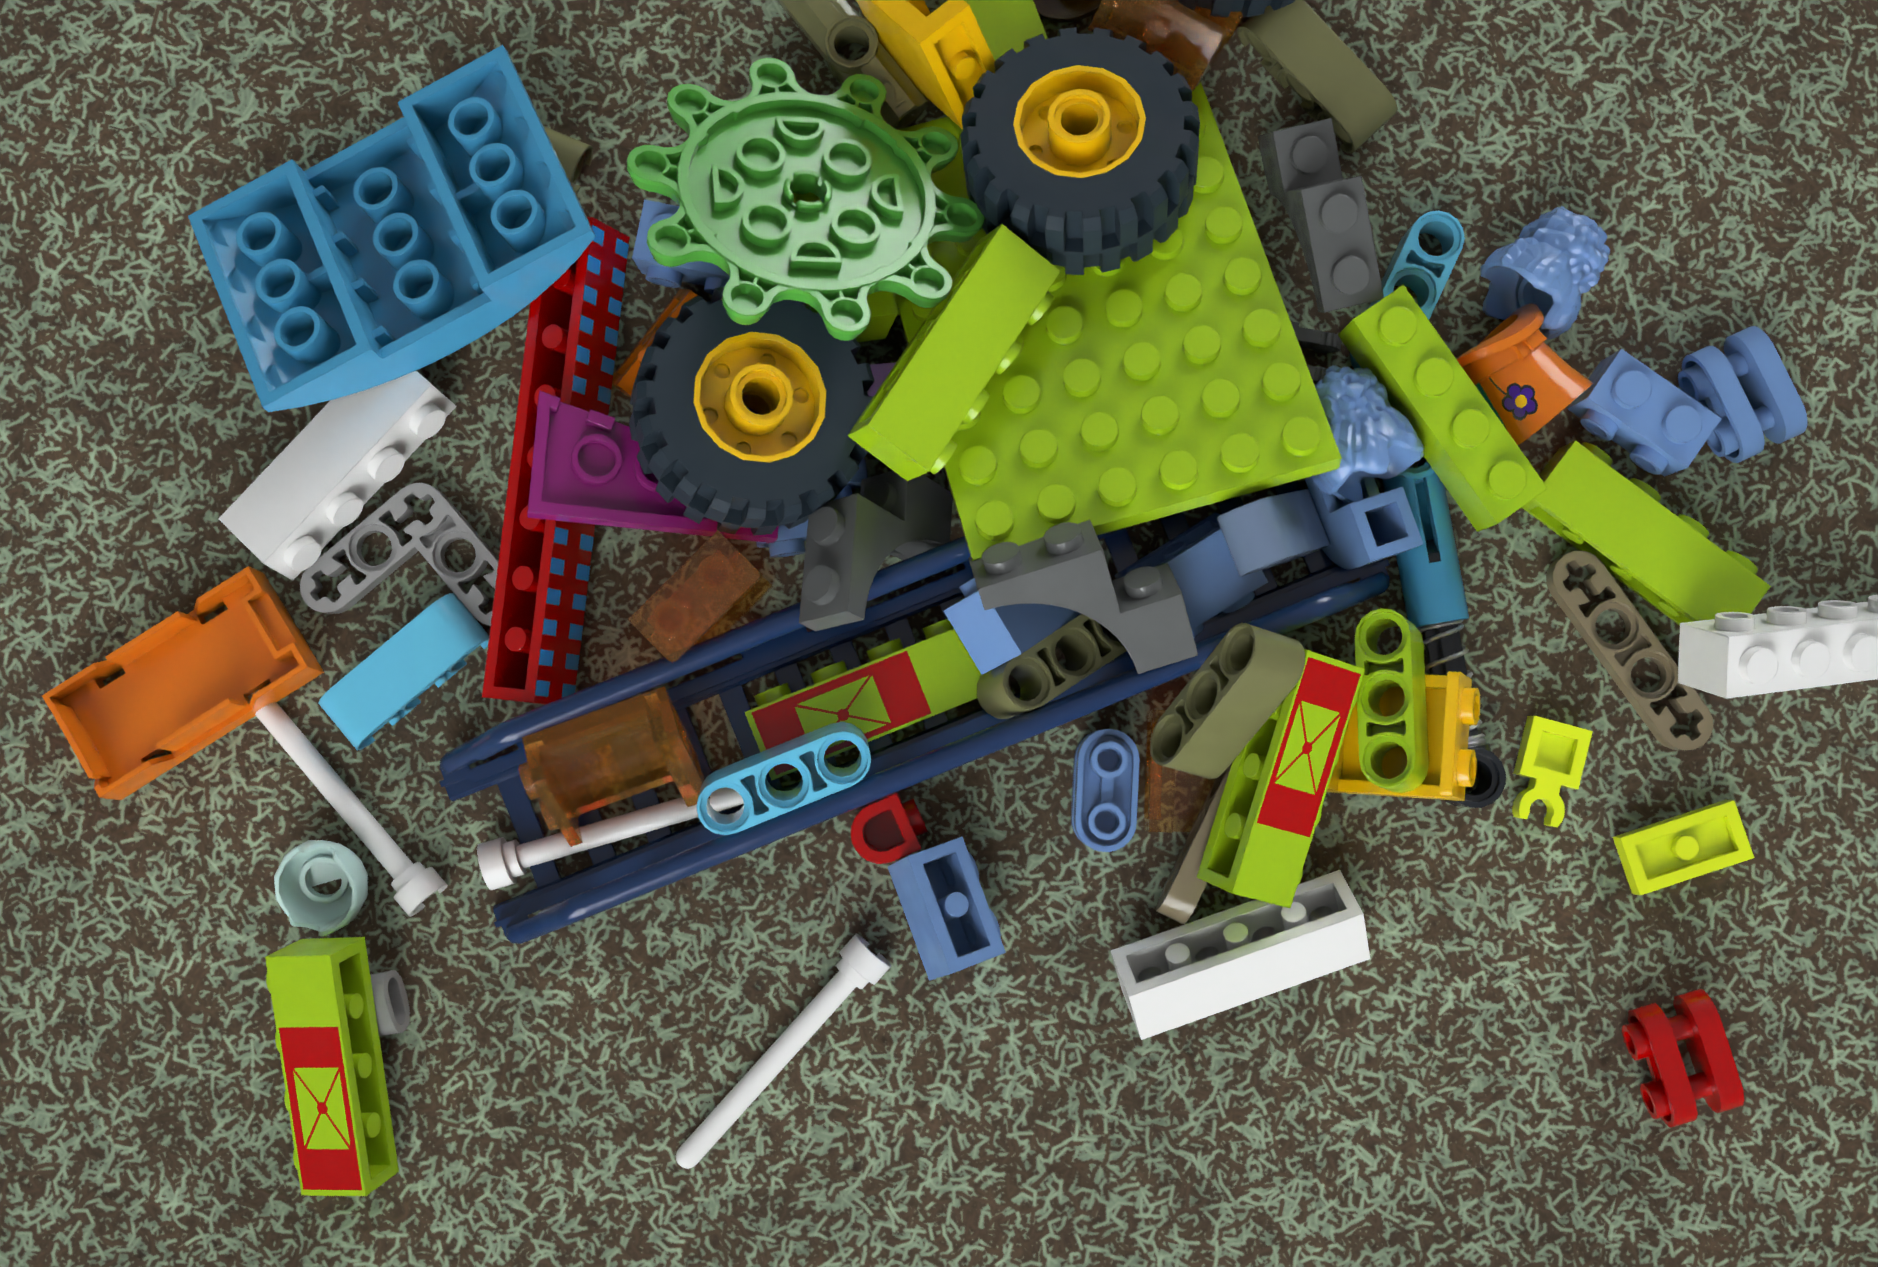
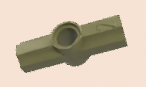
(835, 24)

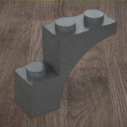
(1326, 213)
(855, 536)
(1072, 573)

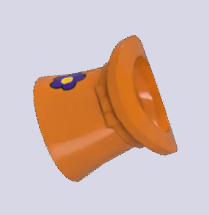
(1522, 374)

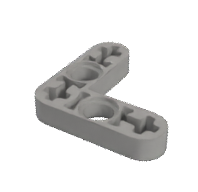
(428, 539)

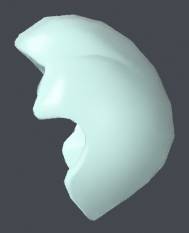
(313, 865)

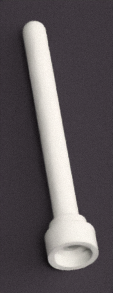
(505, 861)
(411, 881)
(855, 970)

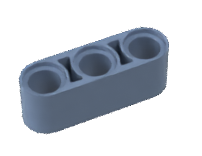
(1273, 531)

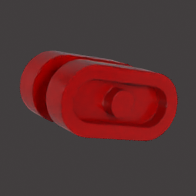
(1655, 1037)

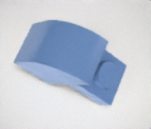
(1366, 528)

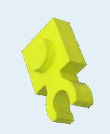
(1552, 759)

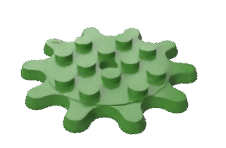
(780, 140)

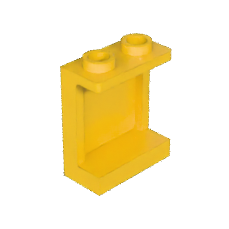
(936, 50)
(1452, 766)

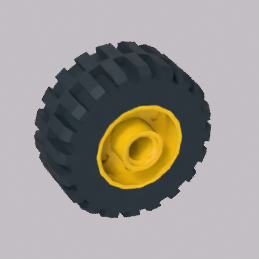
(1082, 148)
(721, 455)

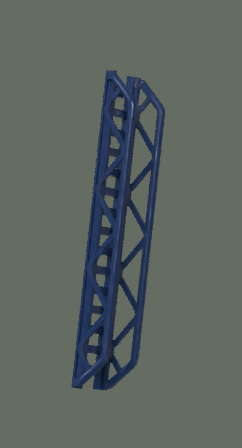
(776, 646)

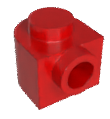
(887, 830)

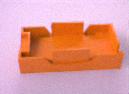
(182, 684)

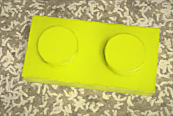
(1683, 847)

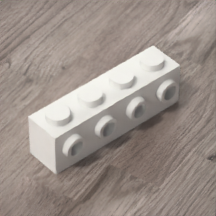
(334, 471)
(1780, 649)
(1241, 955)

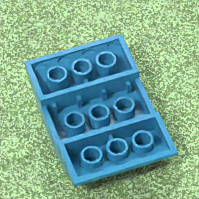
(395, 241)

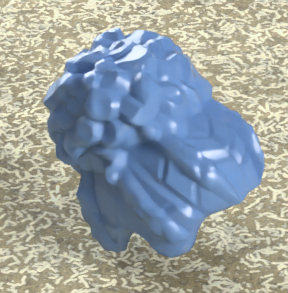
(1547, 267)
(1367, 431)

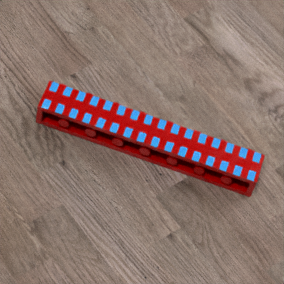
(542, 560)

